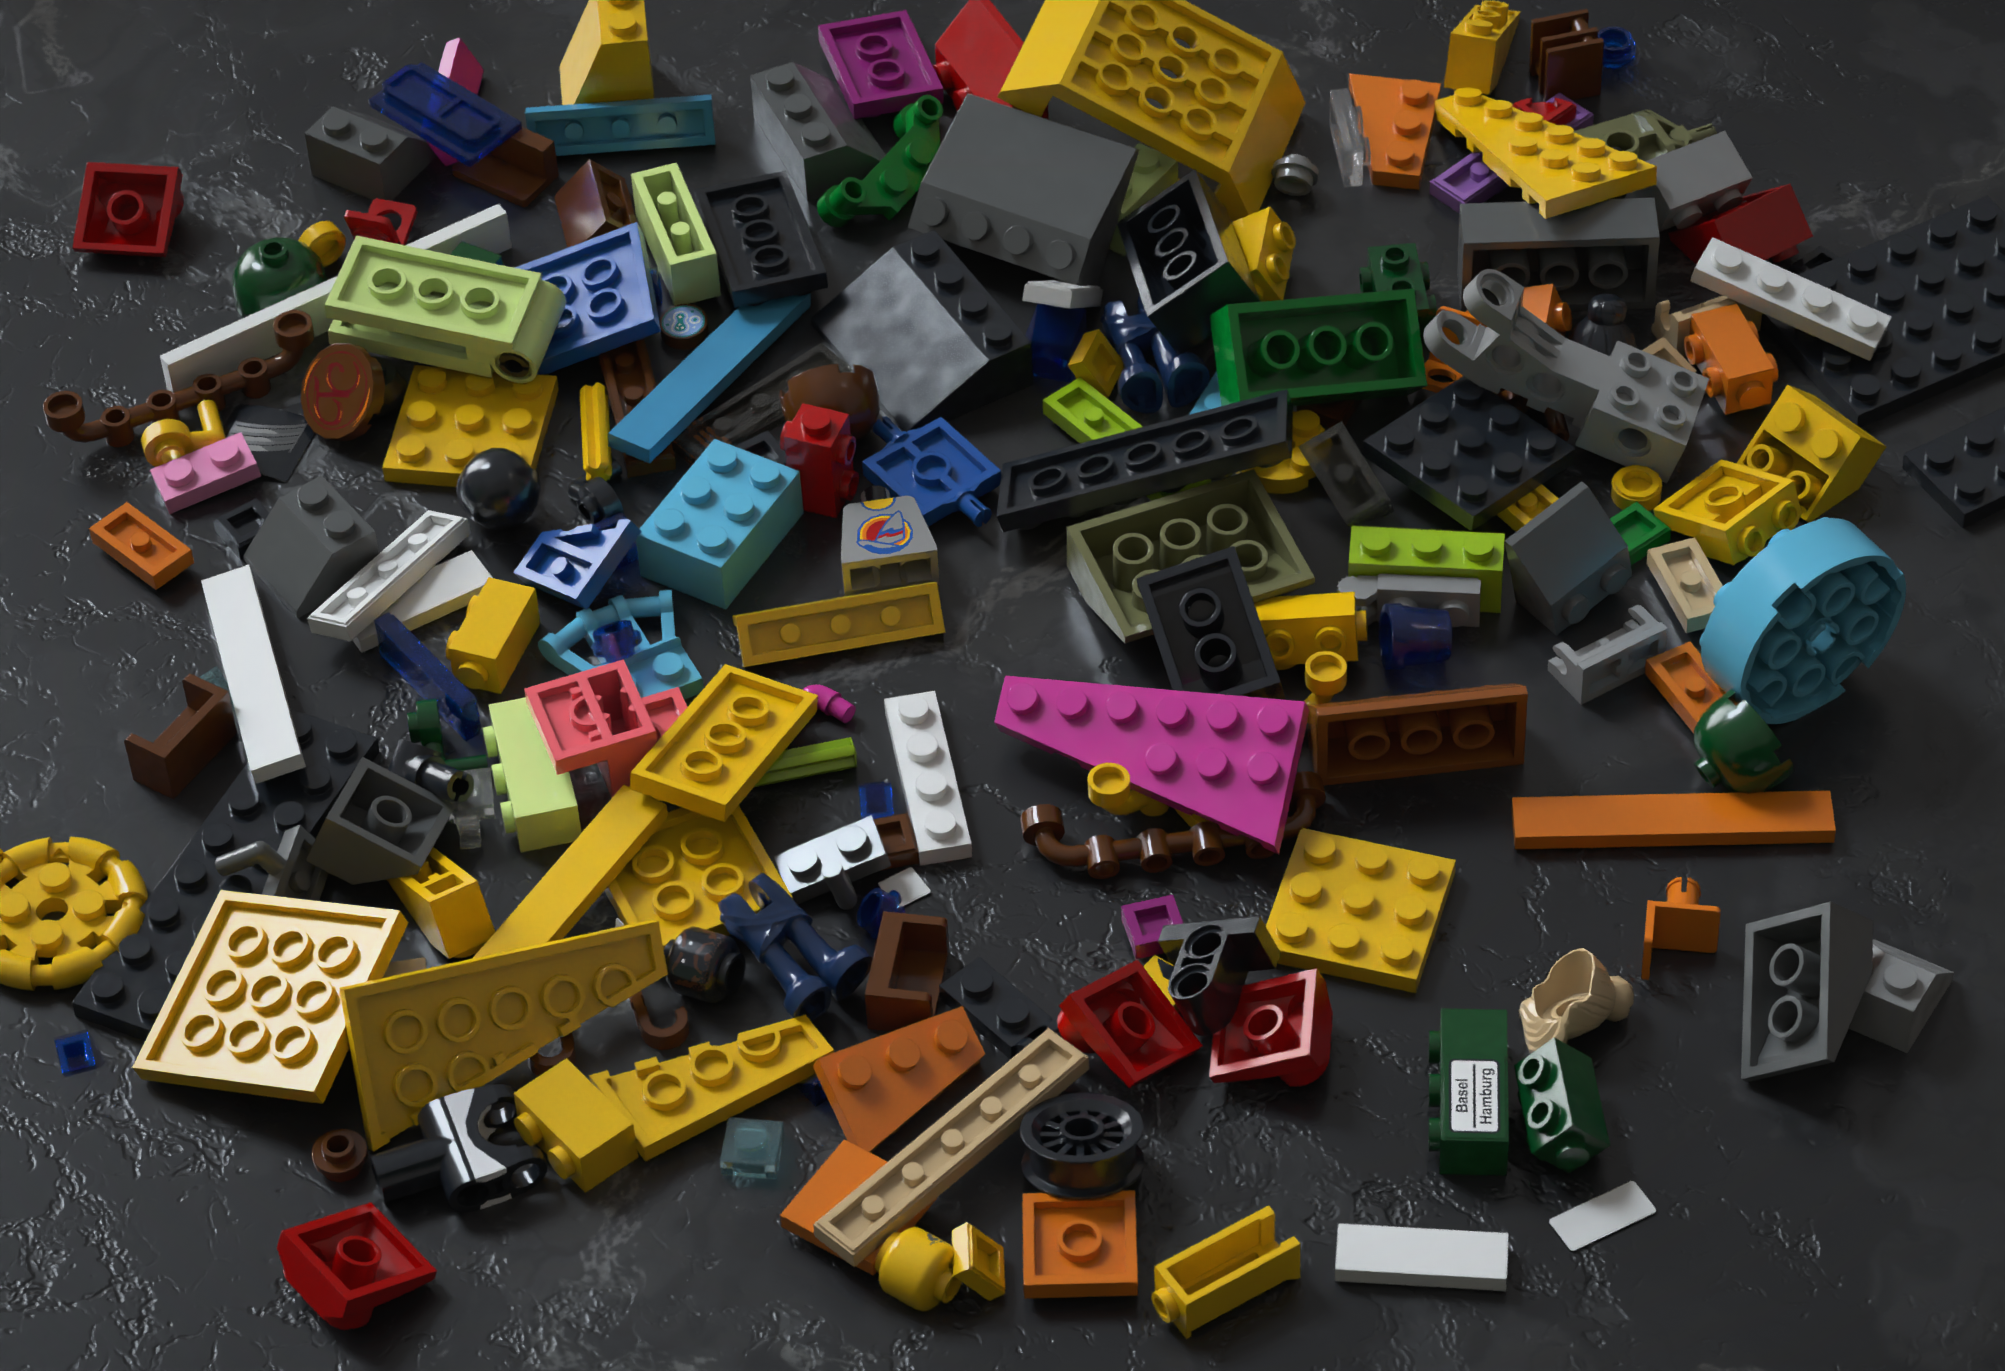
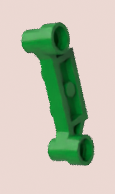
(896, 175)

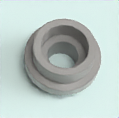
(1294, 175)

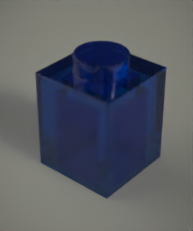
(1054, 339)

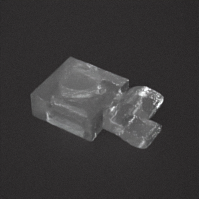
(473, 810)

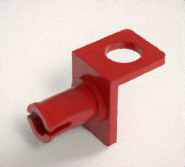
(377, 227)

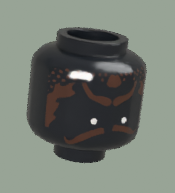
(704, 965)

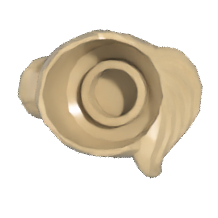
(1574, 1000)

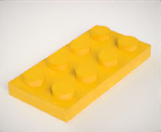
(723, 742)

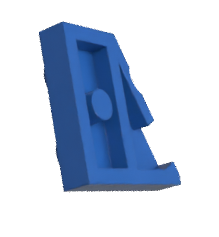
(576, 561)

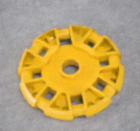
(52, 886)

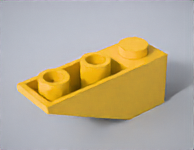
(1480, 47)

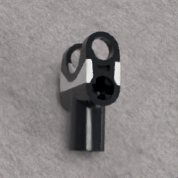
(459, 1153)

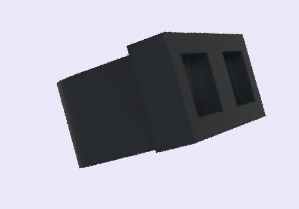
(1213, 965)

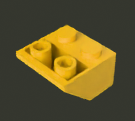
(1815, 449)

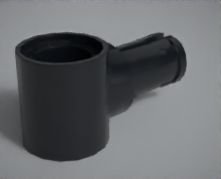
(429, 771)

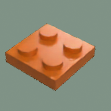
(1079, 1246)

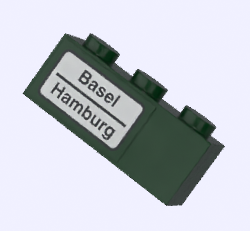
(1470, 1092)

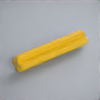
(595, 432)

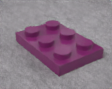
(879, 63)

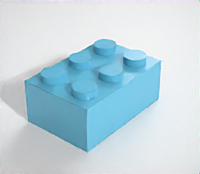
(719, 523)

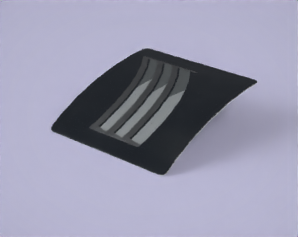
(273, 436)

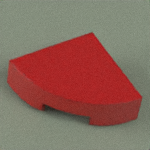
(1558, 113)

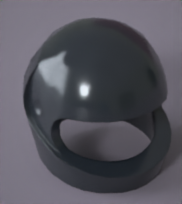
(498, 489)

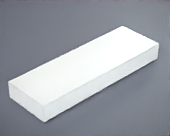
(1062, 294)
(433, 596)
(1421, 1257)

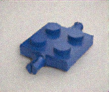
(933, 468)

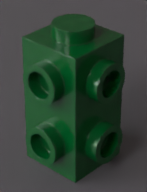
(1399, 269)
(1561, 1105)

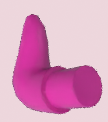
(832, 703)

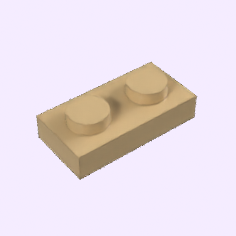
(1685, 581)

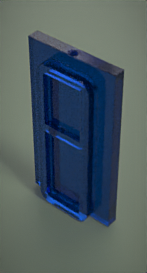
(444, 113)

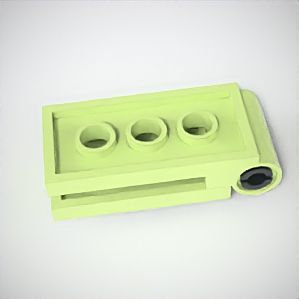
(443, 310)

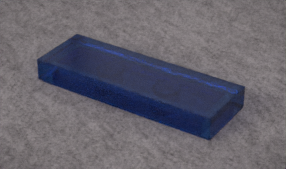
(428, 676)

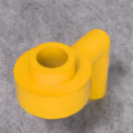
(172, 439)

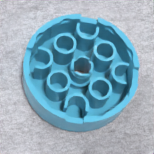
(1802, 618)

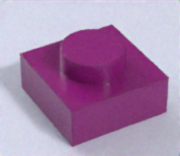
(1145, 921)

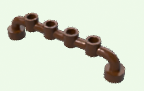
(66, 412)
(1044, 827)

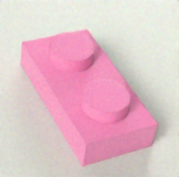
(205, 473)

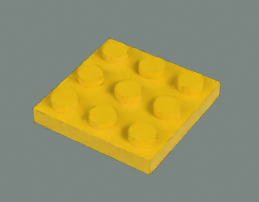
(459, 414)
(688, 871)
(1359, 909)

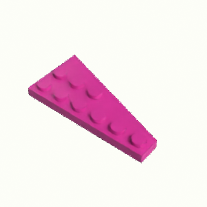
(1187, 749)

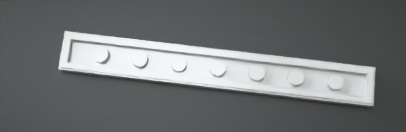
(255, 336)

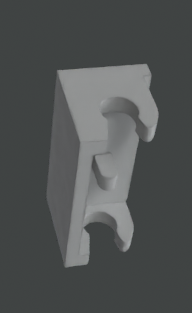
(1610, 659)

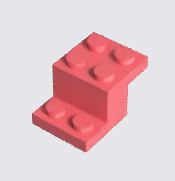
(601, 721)

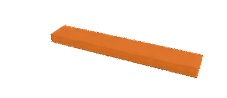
(1673, 820)

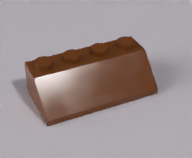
(1418, 733)

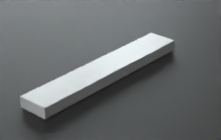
(253, 674)

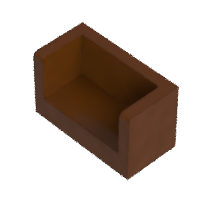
(187, 742)
(906, 970)

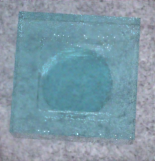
(752, 1148)

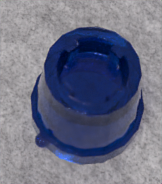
(1413, 636)

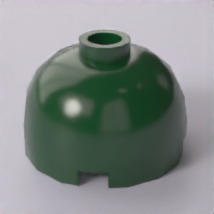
(273, 273)
(1738, 748)

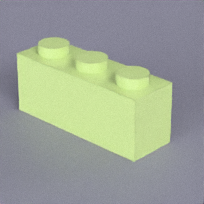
(676, 234)
(539, 801)

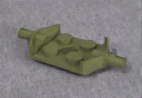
(1645, 134)

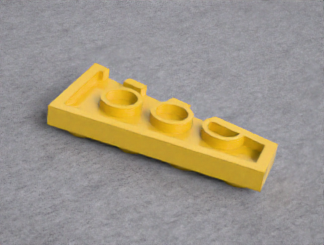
(712, 1082)

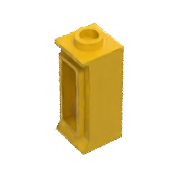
(1224, 1272)

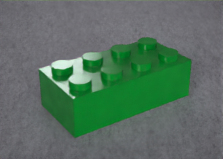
(1320, 348)

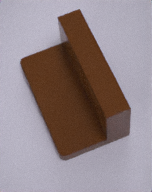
(514, 169)
(593, 204)

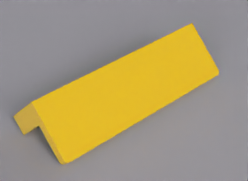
(839, 623)

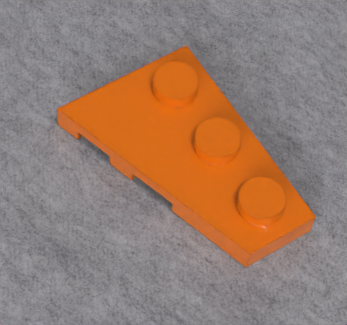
(1398, 125)
(895, 1075)

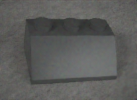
(812, 128)

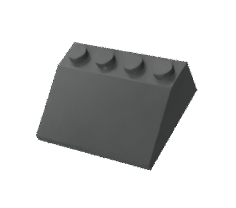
(1026, 190)

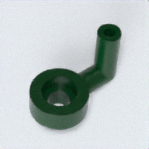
(426, 728)

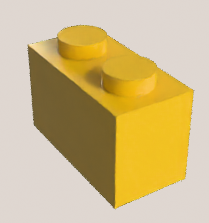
(574, 1126)

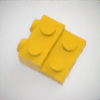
(1732, 510)

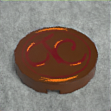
(342, 392)

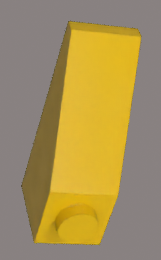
(446, 906)

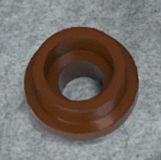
(342, 1165)

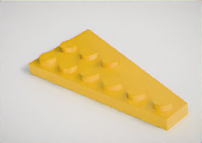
(1542, 158)
(482, 1016)

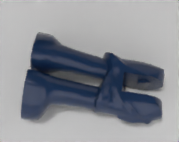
(1139, 384)
(782, 921)

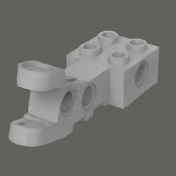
(1625, 403)

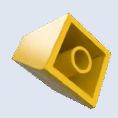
(608, 55)

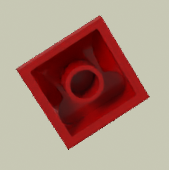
(128, 209)
(1127, 1024)
(1276, 1031)
(351, 1264)

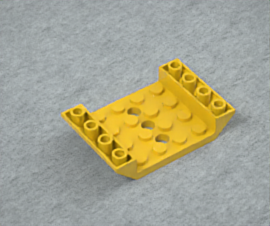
(1221, 114)

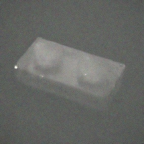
(1346, 127)

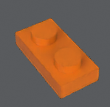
(141, 545)
(1683, 682)

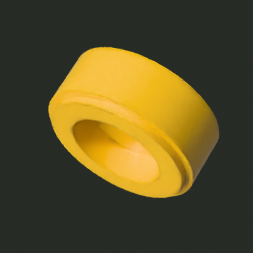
(325, 241)
(1636, 484)

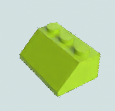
(1431, 554)

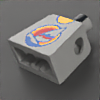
(885, 544)

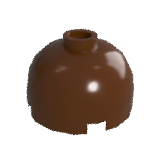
(841, 392)

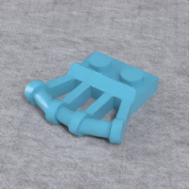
(652, 666)

